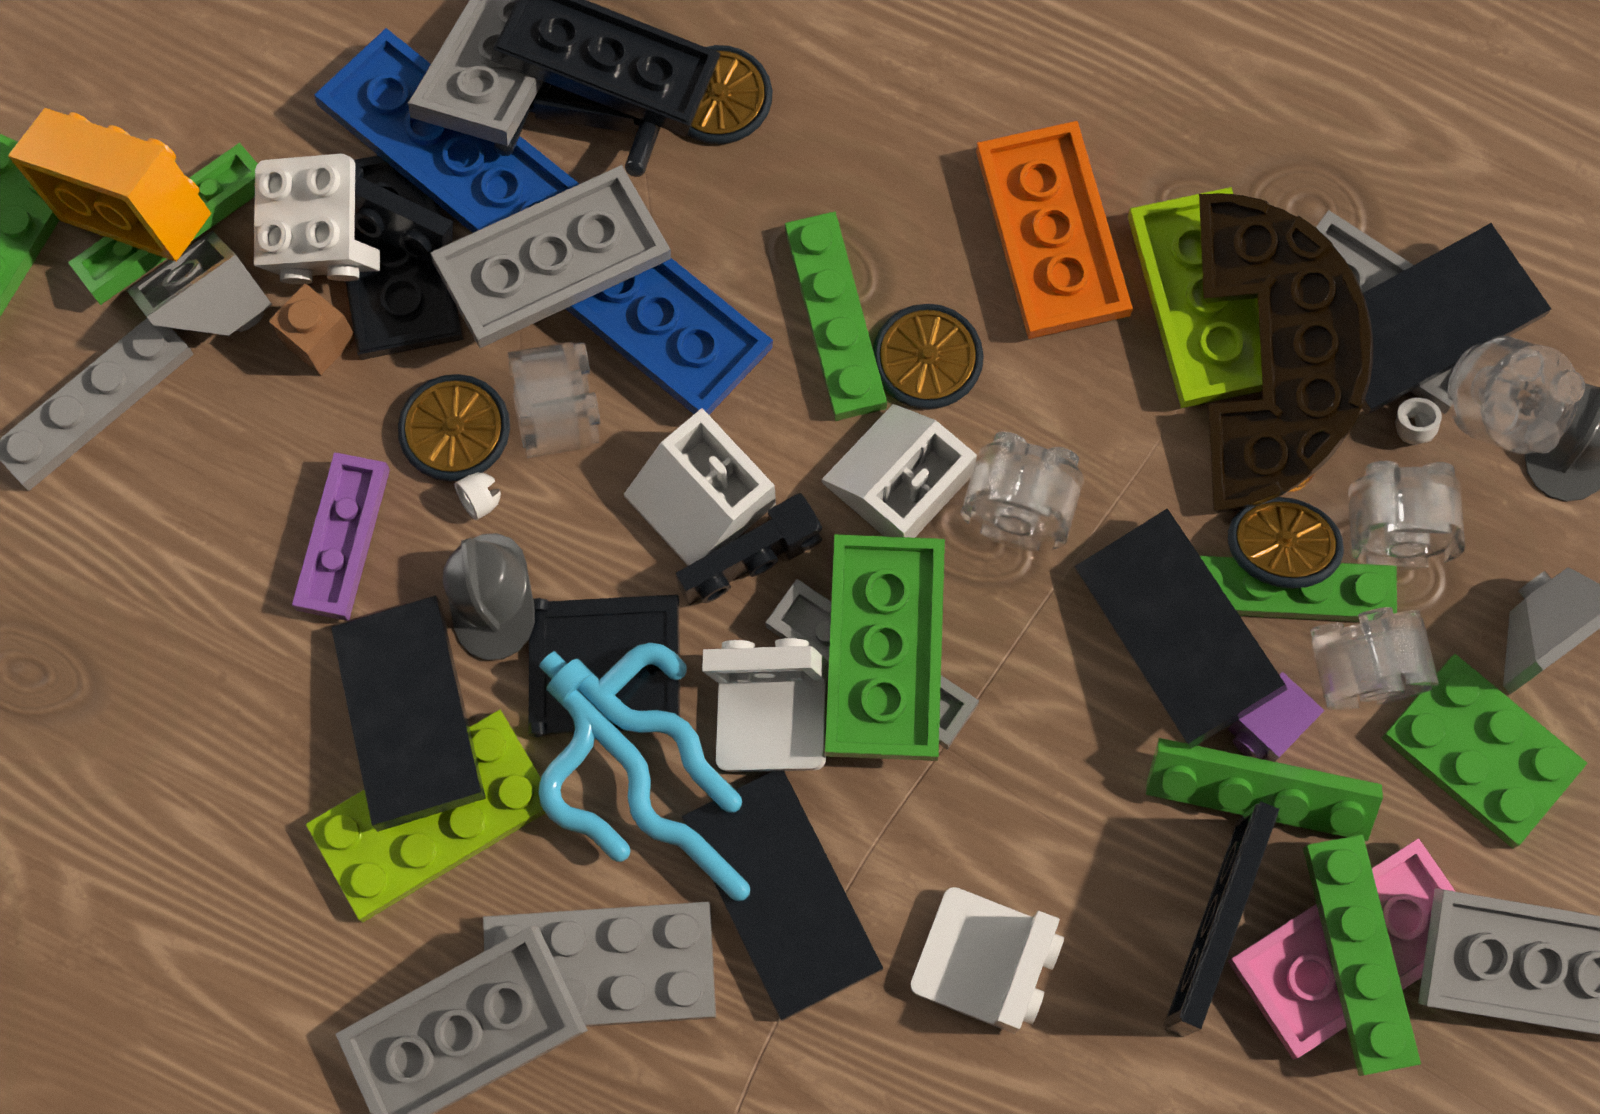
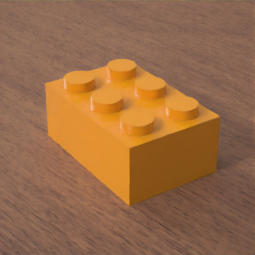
(111, 183)

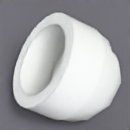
(1427, 421)
(475, 494)

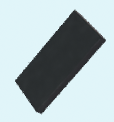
(608, 59)
(406, 300)
(1442, 309)
(1180, 628)
(407, 714)
(796, 912)
(1220, 920)

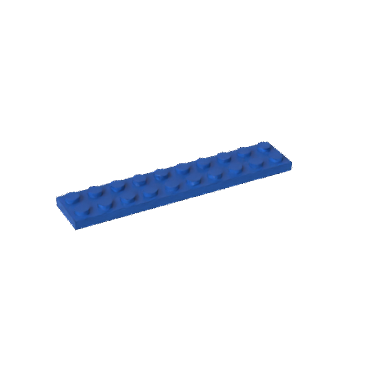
(655, 320)

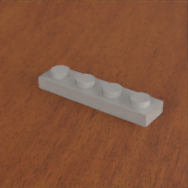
(91, 401)
(808, 617)

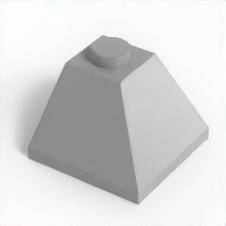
(202, 291)
(1549, 623)

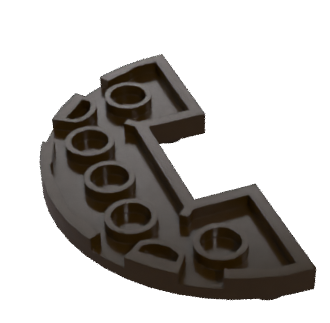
(1311, 344)

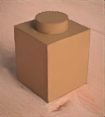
(312, 329)

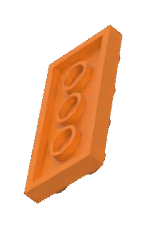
(1053, 230)

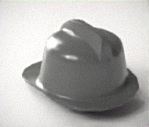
(1573, 467)
(490, 596)

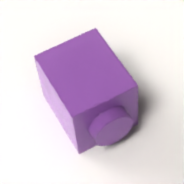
(1276, 724)

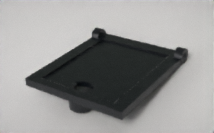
(599, 636)

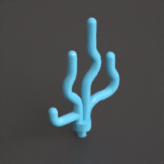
(592, 707)

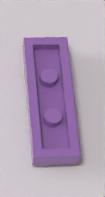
(341, 536)

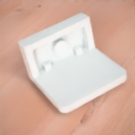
(309, 220)
(769, 705)
(986, 960)

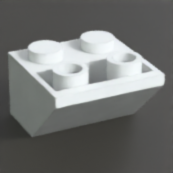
(901, 472)
(700, 489)

